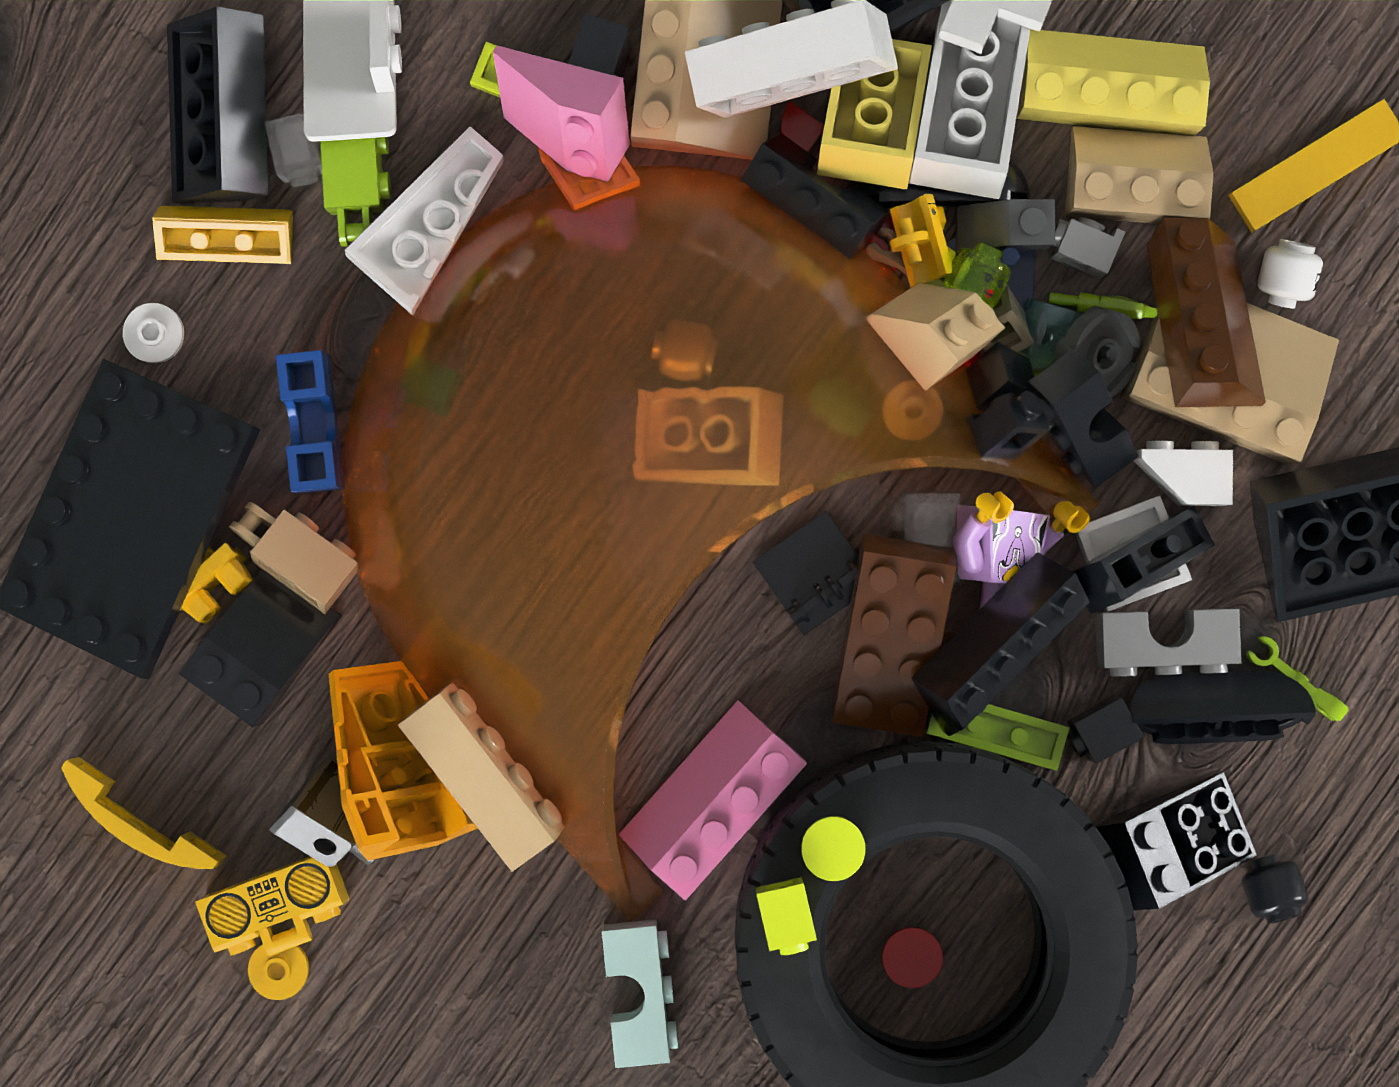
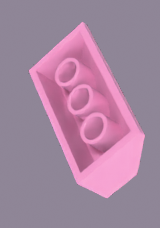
(712, 799)

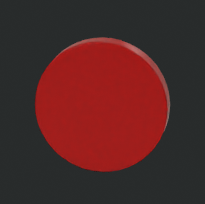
(912, 957)

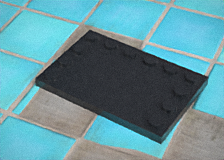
(126, 518)

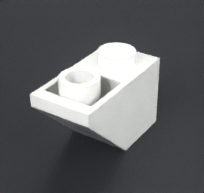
(1190, 476)

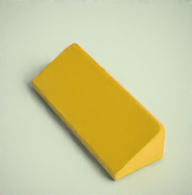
(223, 234)

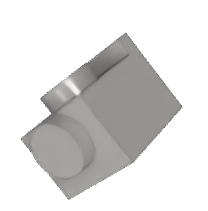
(1086, 246)

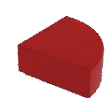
(800, 127)

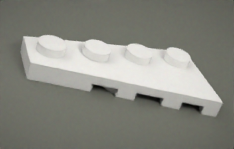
(423, 224)

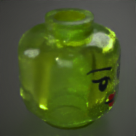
(979, 272)

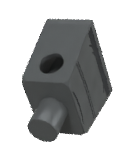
(316, 818)

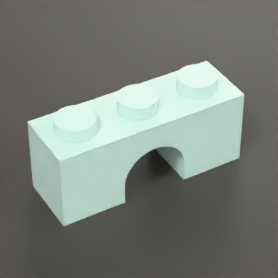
(644, 1033)

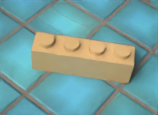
(483, 776)

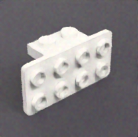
(350, 68)

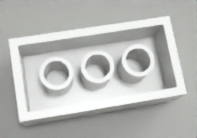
(791, 57)
(970, 111)

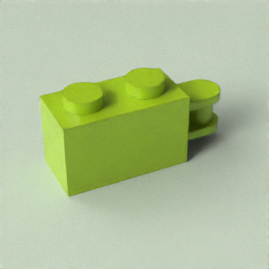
(354, 182)

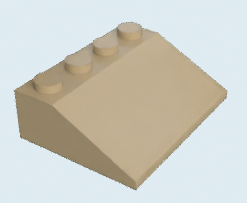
(664, 97)
(1294, 377)

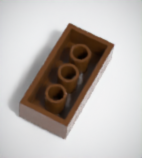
(892, 632)

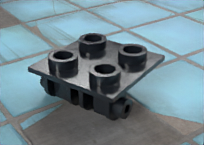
(811, 572)

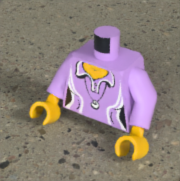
(999, 541)

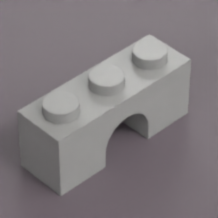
(1208, 640)

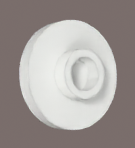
(153, 333)

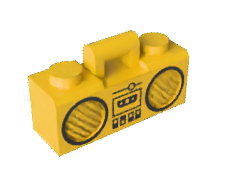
(252, 906)

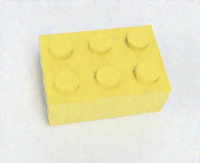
(876, 122)

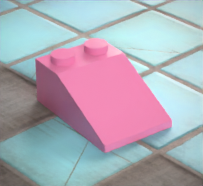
(565, 111)

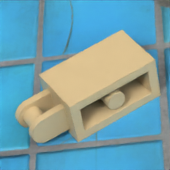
(298, 555)

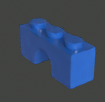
(311, 407)

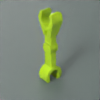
(1324, 702)

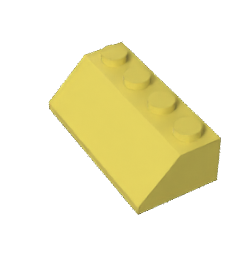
(1114, 83)

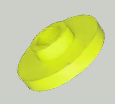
(833, 848)

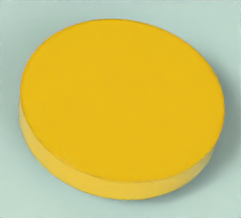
(279, 974)

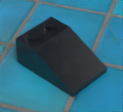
(258, 649)

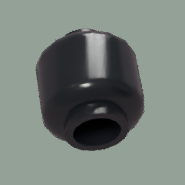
(1275, 889)

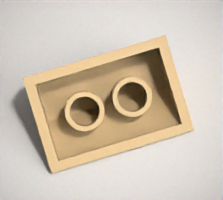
(1137, 176)

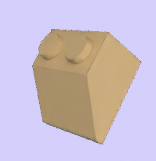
(935, 329)

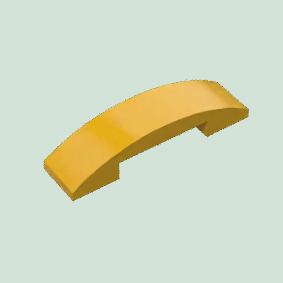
(91, 790)

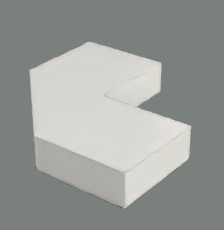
(971, 21)

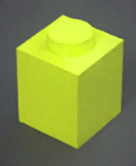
(786, 916)

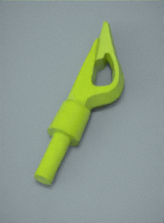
(1114, 302)

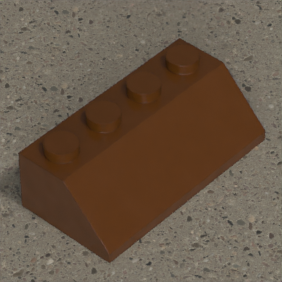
(1203, 315)

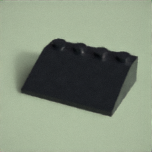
(1329, 534)

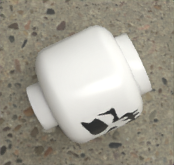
(1289, 273)

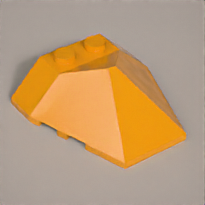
(384, 781)

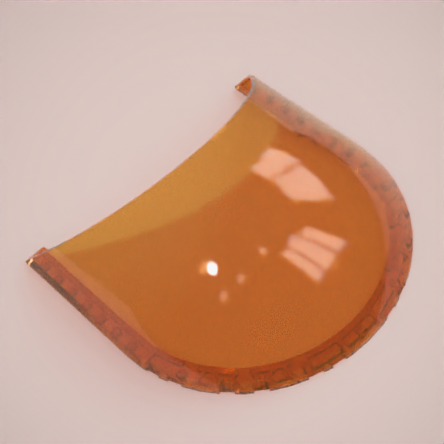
(594, 427)

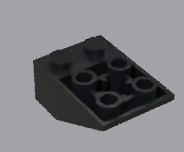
(1178, 841)

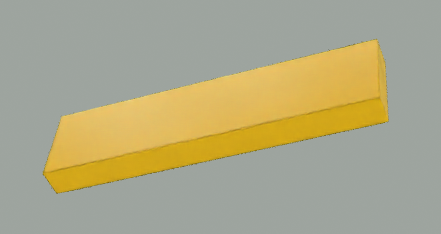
(1316, 166)

